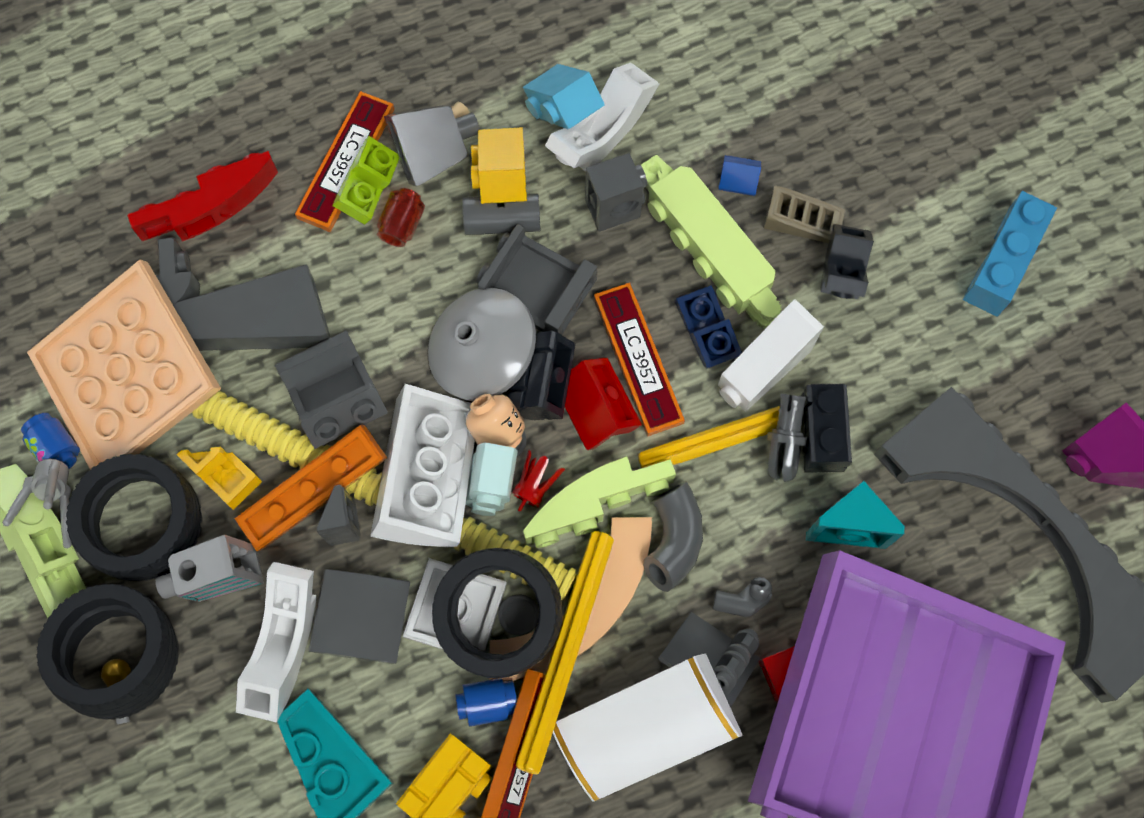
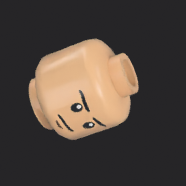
(495, 421)

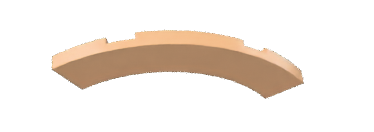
(614, 594)

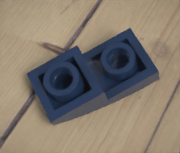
(707, 327)

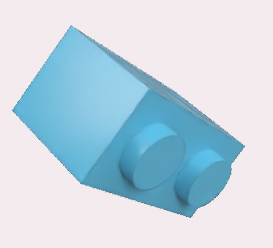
(563, 96)

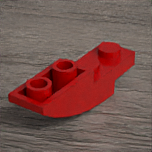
(220, 196)

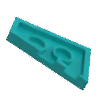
(331, 763)

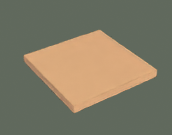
(123, 368)

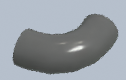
(680, 538)

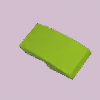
(366, 180)

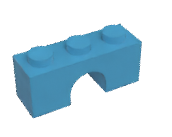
(1010, 254)

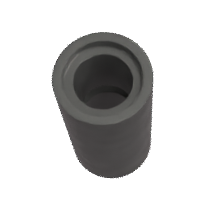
(500, 217)

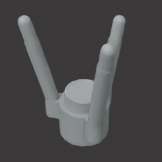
(48, 485)

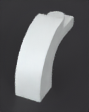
(593, 138)
(284, 633)

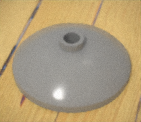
(495, 351)

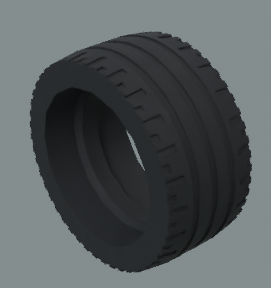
(97, 489)
(446, 610)
(75, 620)

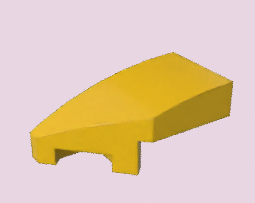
(222, 473)

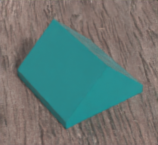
(858, 521)

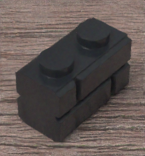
(545, 383)
(826, 428)

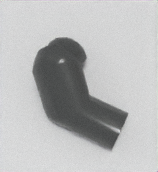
(747, 602)

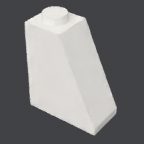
(770, 356)

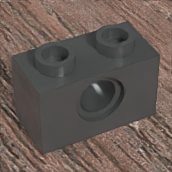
(615, 191)

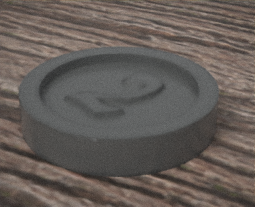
(518, 615)

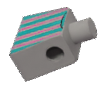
(209, 570)

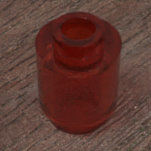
(400, 217)

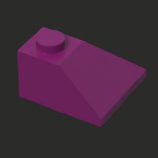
(1111, 450)

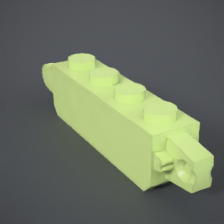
(712, 239)

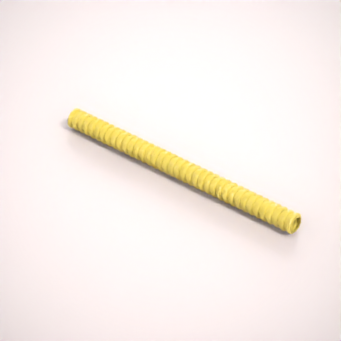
(291, 446)

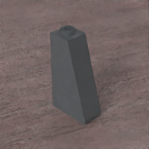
(258, 314)

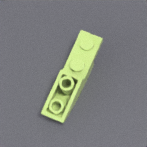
(579, 504)
(38, 543)

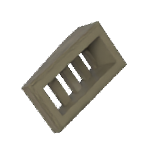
(789, 225)

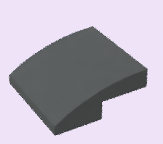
(359, 616)

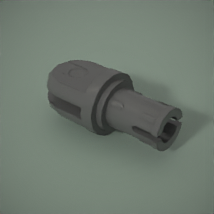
(787, 438)

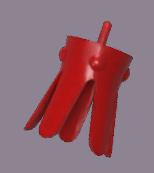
(529, 486)

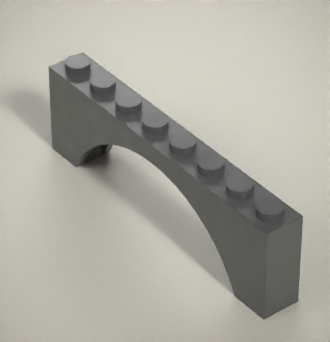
(959, 446)

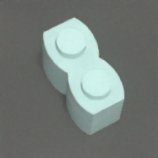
(491, 478)

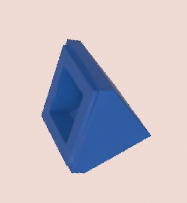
(740, 175)

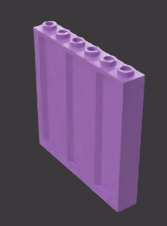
(904, 704)

